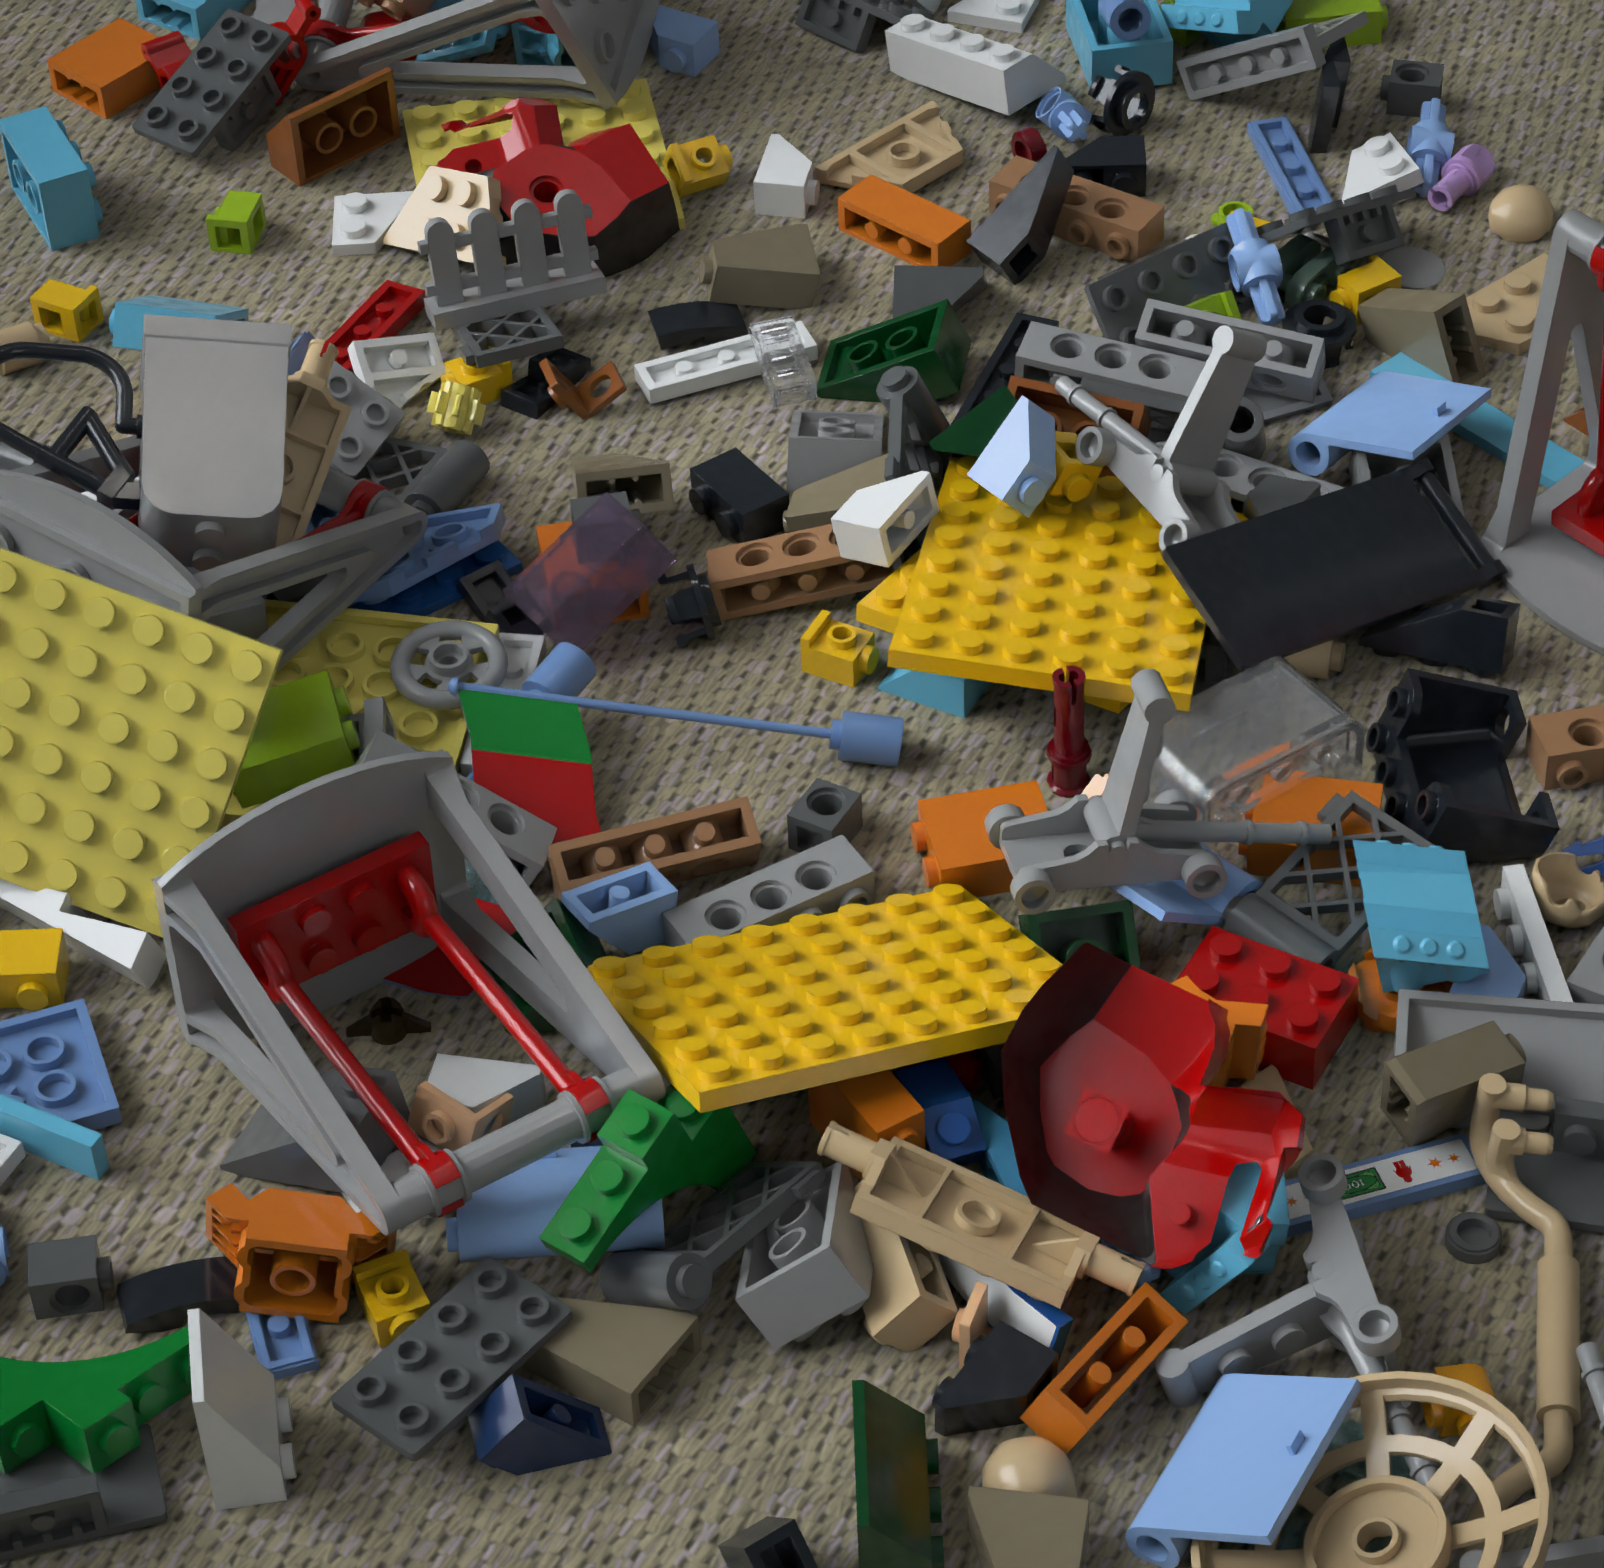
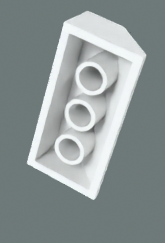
(968, 65)

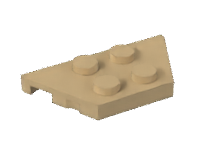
(903, 153)
(449, 196)
(1508, 308)

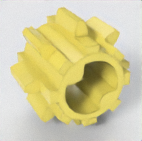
(456, 408)

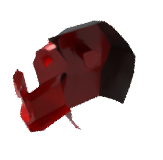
(606, 169)
(1121, 1114)

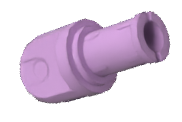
(1462, 176)

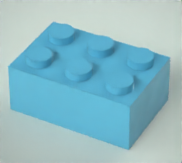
(1102, 50)
(51, 178)

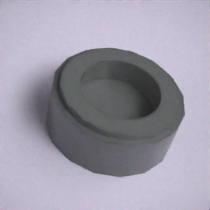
(1473, 1238)

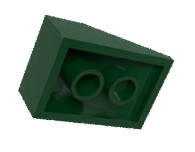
(923, 339)

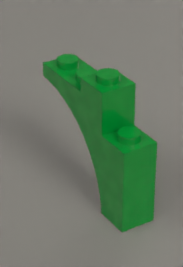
(644, 1157)
(89, 1404)

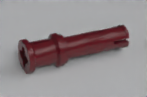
(1068, 748)

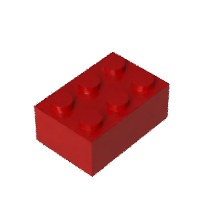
(1307, 1001)

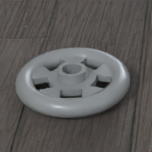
(446, 661)

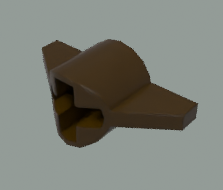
(388, 1023)

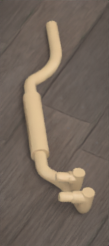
(1558, 1403)

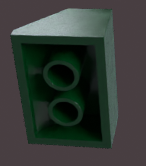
(893, 1483)

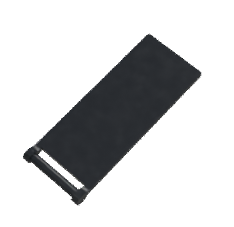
(1331, 565)

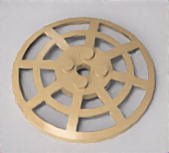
(1403, 1507)

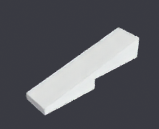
(115, 946)

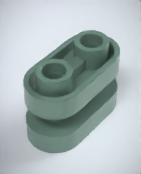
(1307, 270)

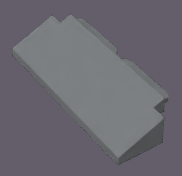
(1558, 1037)

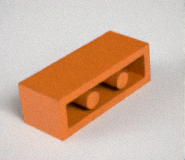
(903, 223)
(1104, 1368)

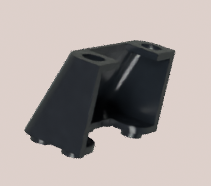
(1447, 772)

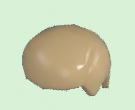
(1521, 213)
(1565, 892)
(1030, 1466)

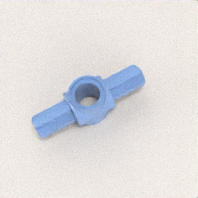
(1063, 115)
(1430, 144)
(1255, 267)

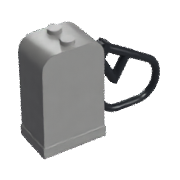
(204, 431)

